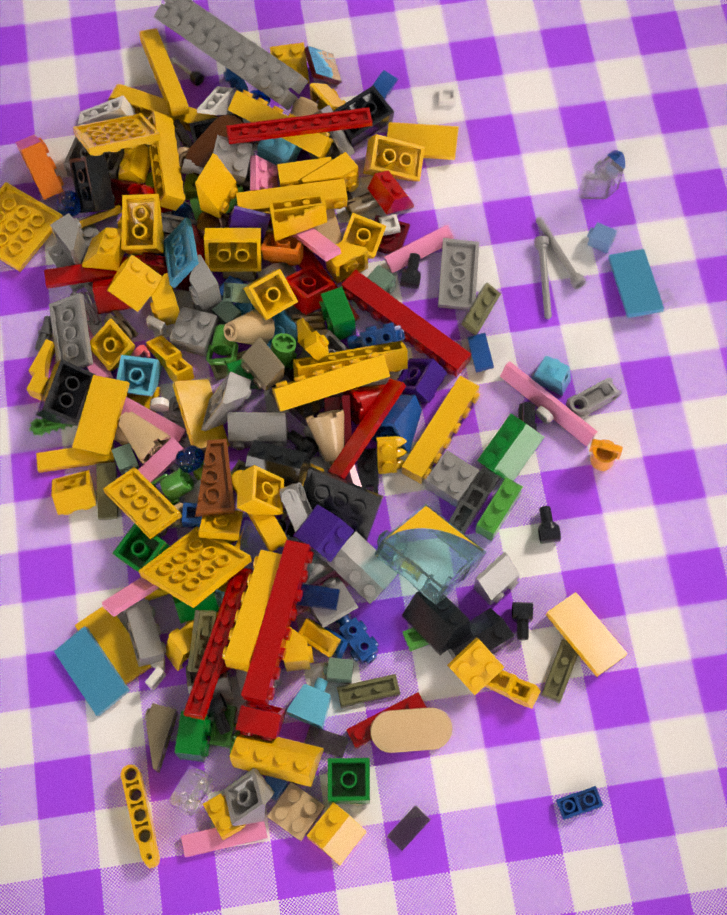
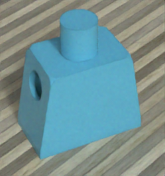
(553, 375)
(311, 704)

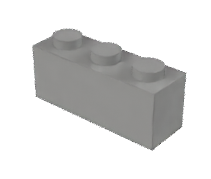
(144, 633)

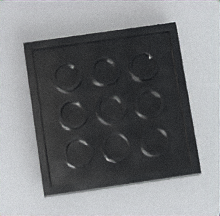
(344, 499)

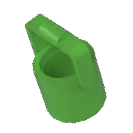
(221, 346)
(284, 347)
(175, 485)

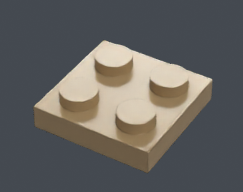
(296, 811)

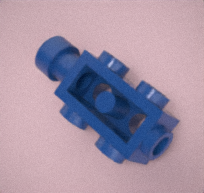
(375, 336)
(357, 639)

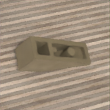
(159, 728)

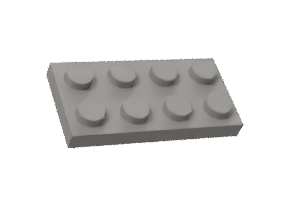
(458, 274)
(71, 331)

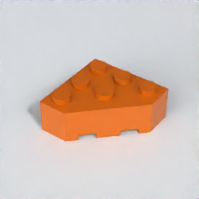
(40, 166)

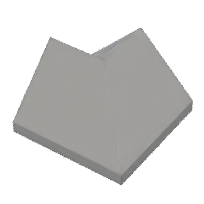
(248, 798)

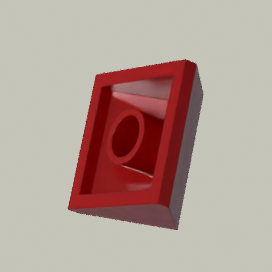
(106, 301)

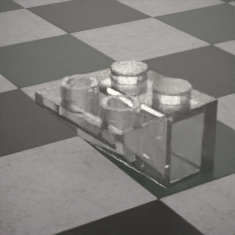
(601, 180)
(191, 791)

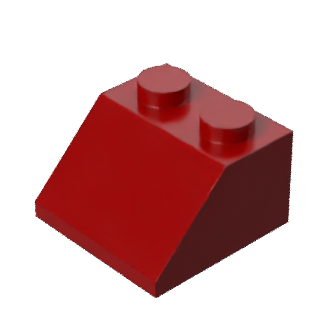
(389, 193)
(307, 287)
(260, 720)

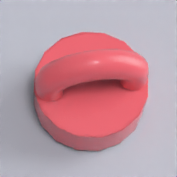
(141, 351)

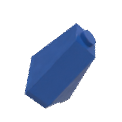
(401, 421)

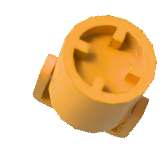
(604, 454)

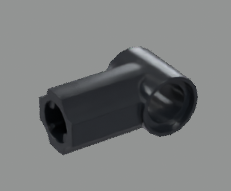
(526, 413)

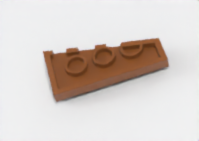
(216, 483)

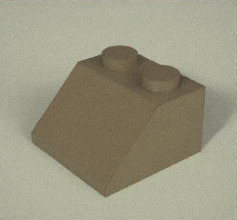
(262, 365)

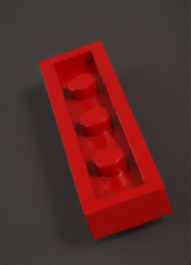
(360, 732)

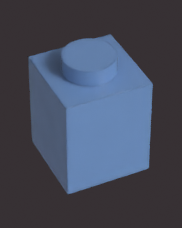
(601, 237)

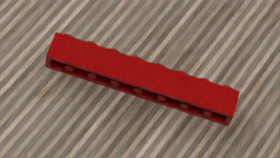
(417, 330)
(276, 622)

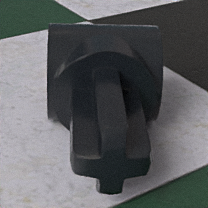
(411, 276)
(303, 444)
(548, 530)
(522, 614)
(216, 711)

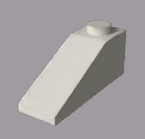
(217, 102)
(109, 110)

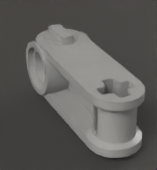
(593, 398)
(296, 504)

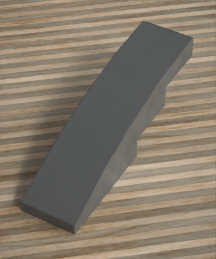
(474, 500)

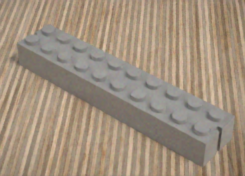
(232, 50)

